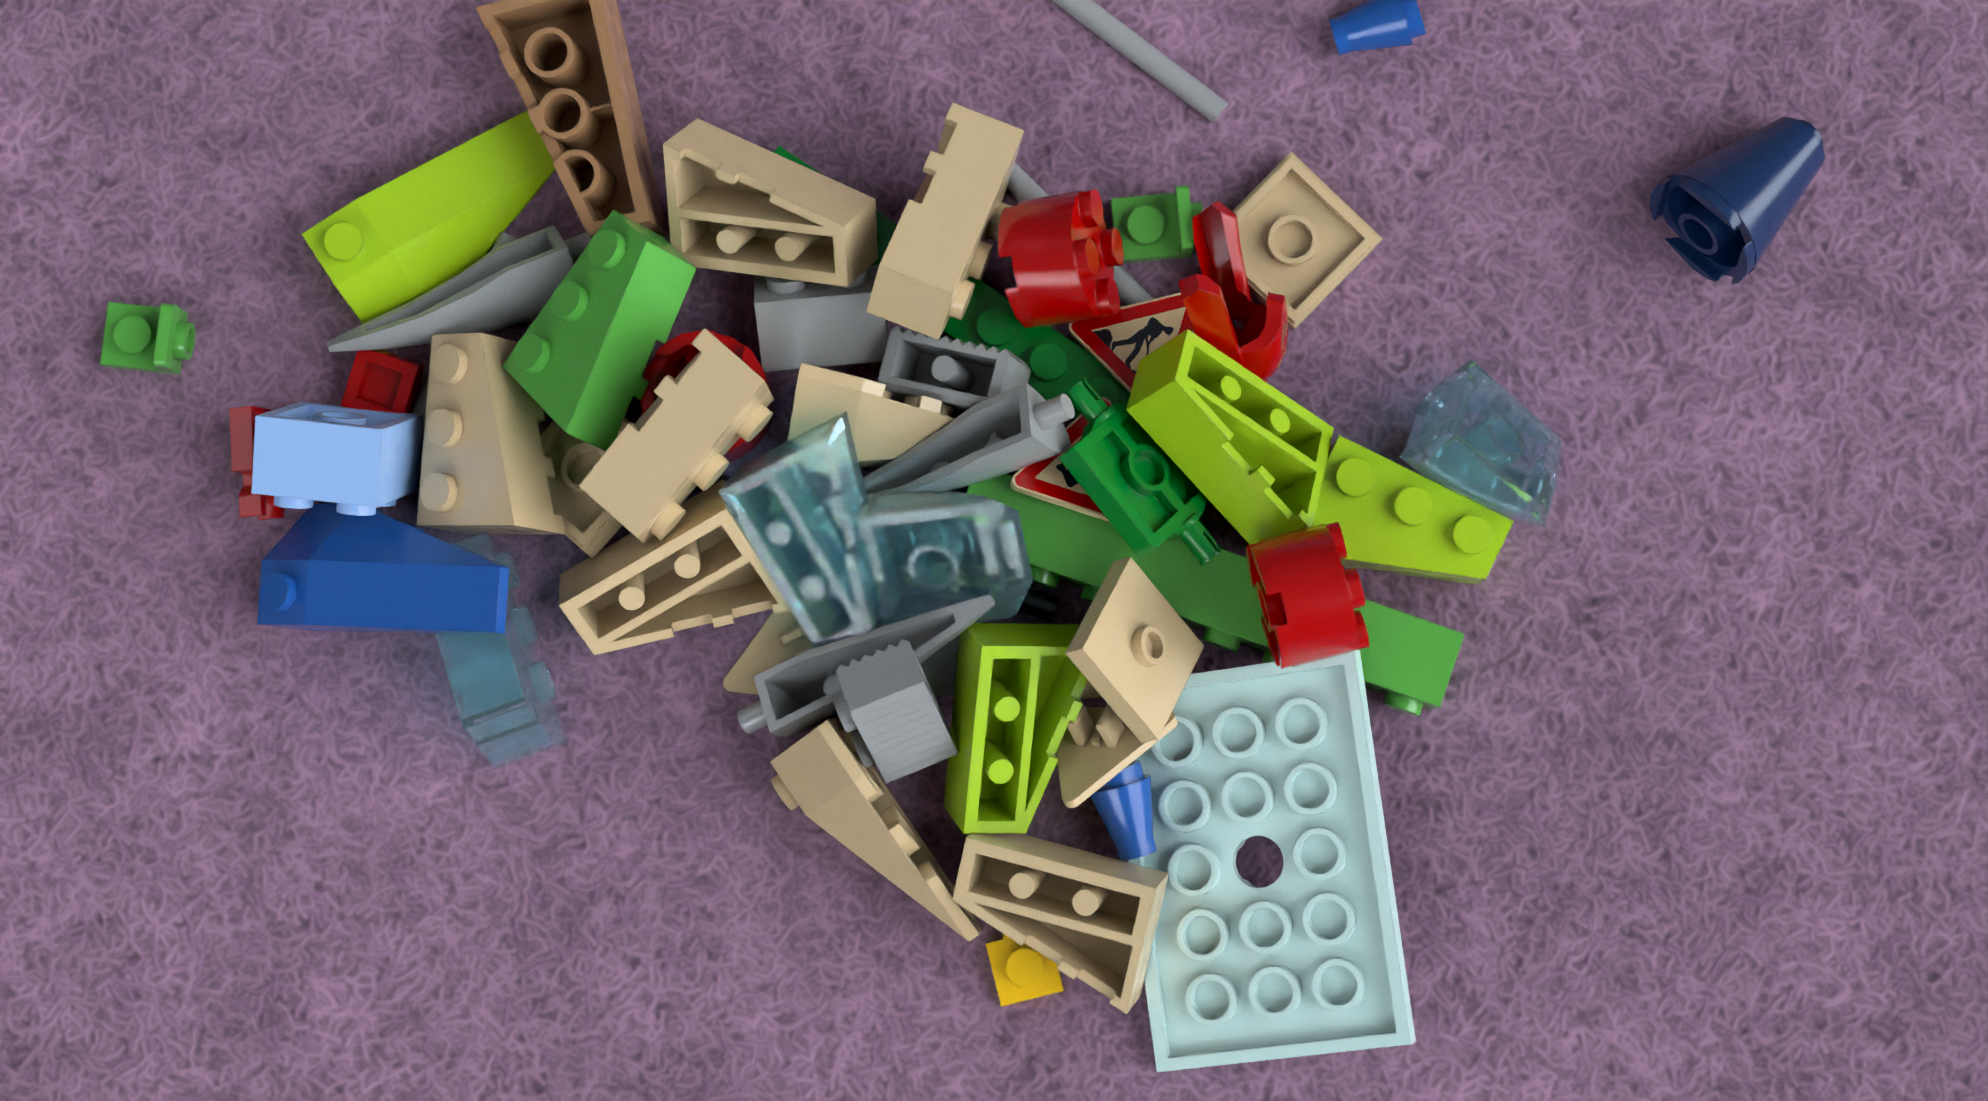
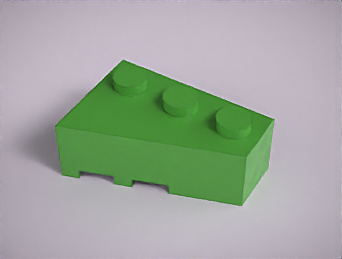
(599, 329)

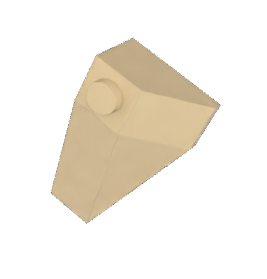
(878, 425)
(860, 811)

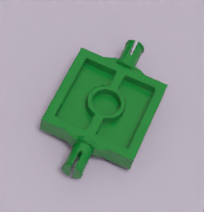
(1135, 479)

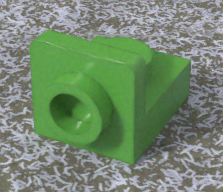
(1156, 225)
(147, 338)

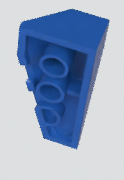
(377, 578)

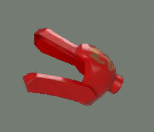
(1225, 293)

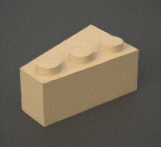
(762, 212)
(947, 225)
(680, 440)
(482, 444)
(684, 581)
(1067, 904)

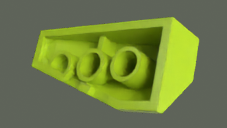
(431, 219)

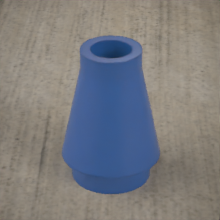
(1377, 25)
(1127, 812)

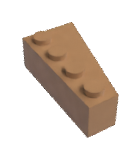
(582, 102)

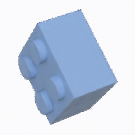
(336, 456)

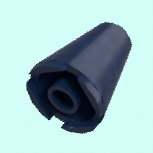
(1738, 197)

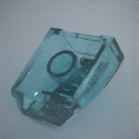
(1485, 446)
(943, 551)

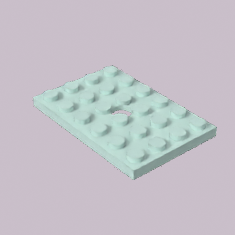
(1321, 948)

